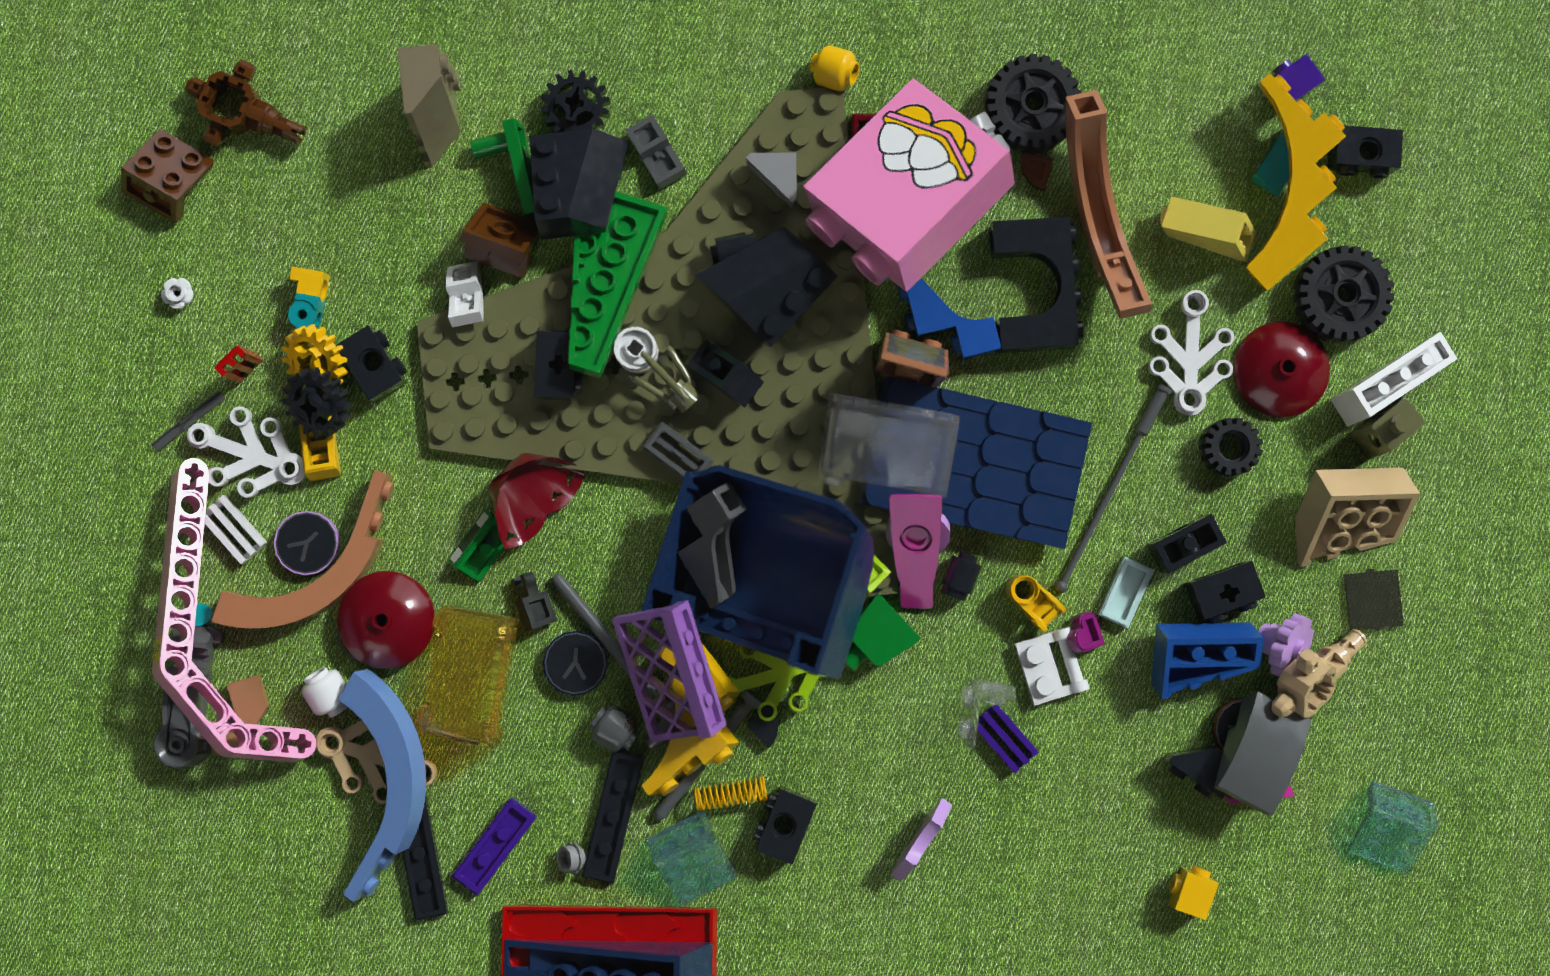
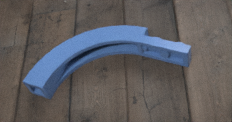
(405, 774)

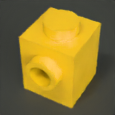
(1192, 891)

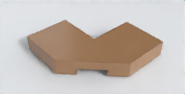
(249, 704)

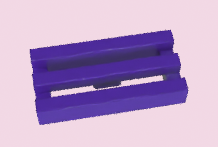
(1023, 758)

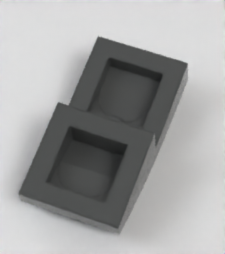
(656, 152)

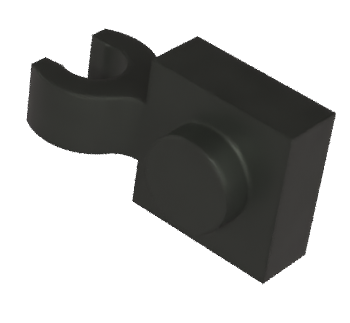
(534, 607)

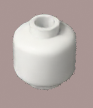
(323, 691)

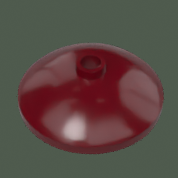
(1261, 375)
(408, 615)

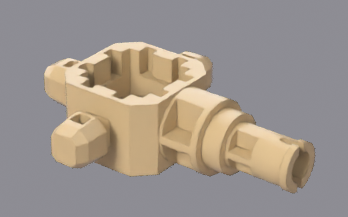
(1312, 676)

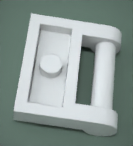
(1040, 668)

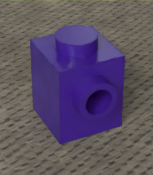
(1301, 76)

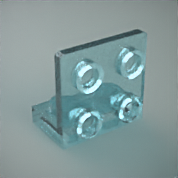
(1394, 828)
(691, 858)

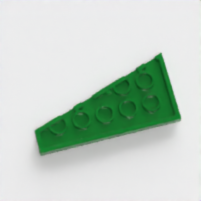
(607, 277)

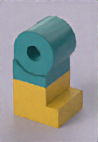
(309, 297)

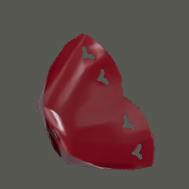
(526, 493)

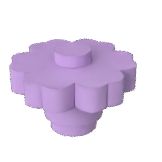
(1286, 641)

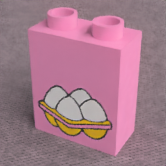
(907, 186)

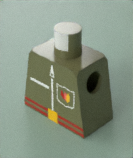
(1389, 426)

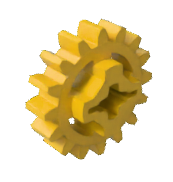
(311, 349)

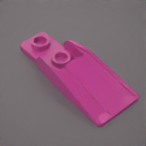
(916, 545)

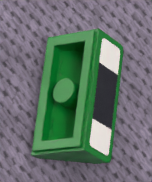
(478, 548)

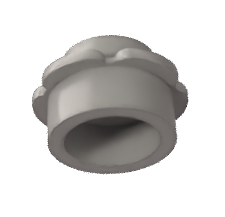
(570, 858)

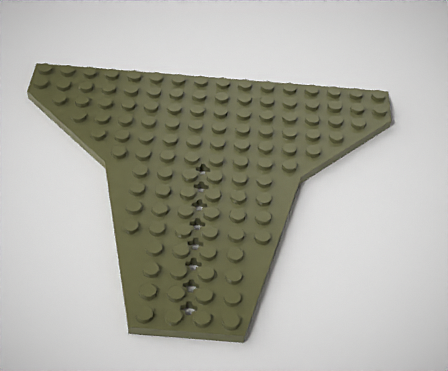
(613, 416)

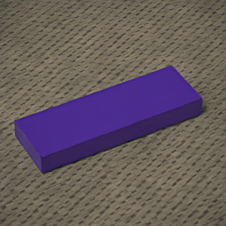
(494, 846)

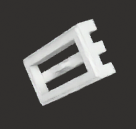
(215, 510)

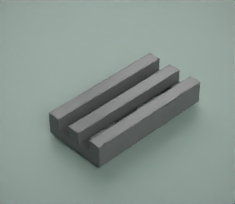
(656, 437)

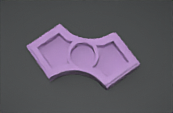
(930, 827)

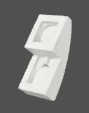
(465, 294)

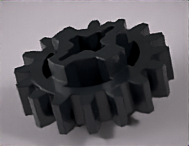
(562, 102)
(316, 402)

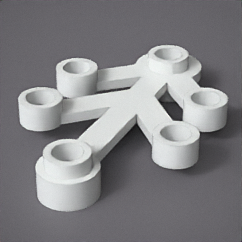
(1191, 358)
(252, 454)

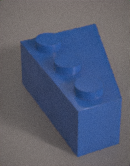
(1202, 652)

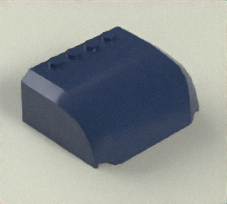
(795, 566)

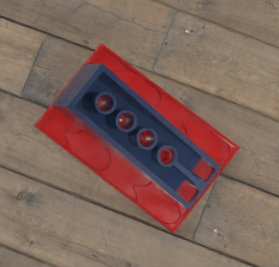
(608, 941)

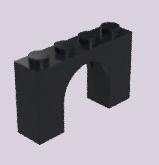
(1051, 243)

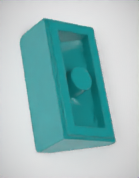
(1274, 168)

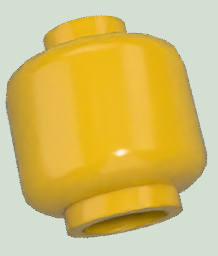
(834, 68)

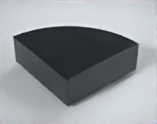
(764, 730)

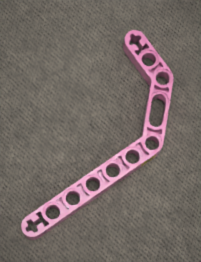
(184, 622)

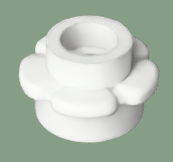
(183, 298)

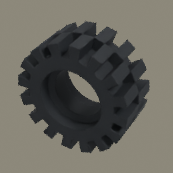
(1249, 441)

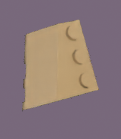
(1352, 511)

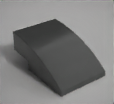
(1261, 754)

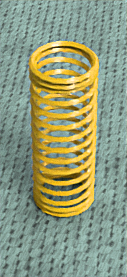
(762, 795)

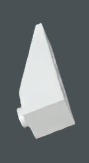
(1393, 380)

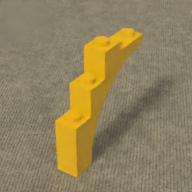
(1308, 185)

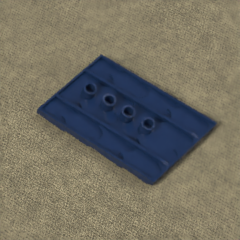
(1010, 465)

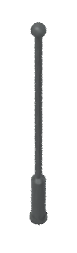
(1142, 430)

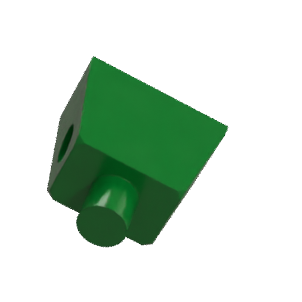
(879, 635)

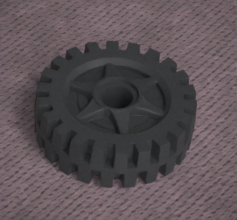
(1026, 79)
(1367, 290)

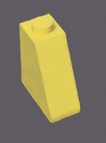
(1209, 227)

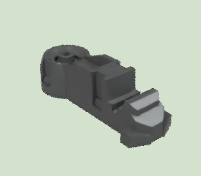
(177, 740)

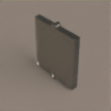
(1373, 599)

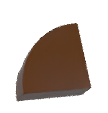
(1035, 169)

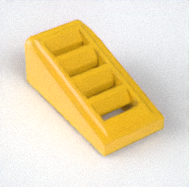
(324, 470)

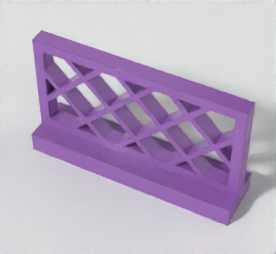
(690, 669)

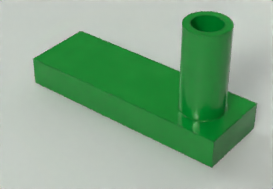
(514, 140)

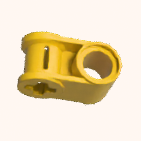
(1038, 605)

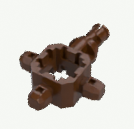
(254, 113)

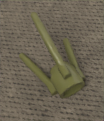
(682, 393)

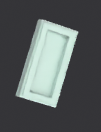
(1125, 592)

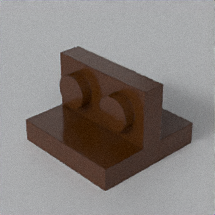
(500, 239)

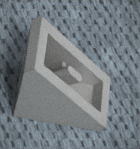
(778, 172)

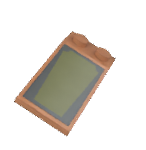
(912, 360)

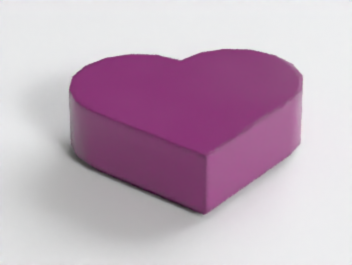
(1085, 633)

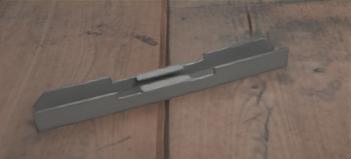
(188, 421)

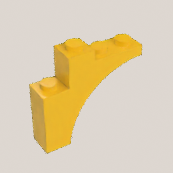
(687, 753)

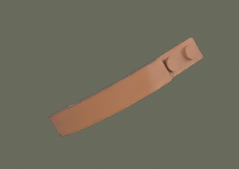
(1096, 204)
(326, 591)

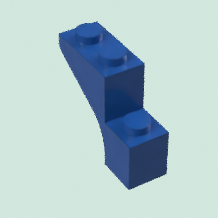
(931, 316)

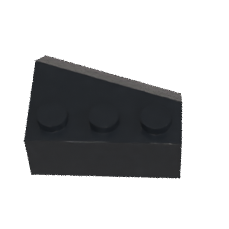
(575, 181)
(769, 283)

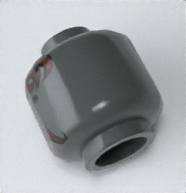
(613, 729)

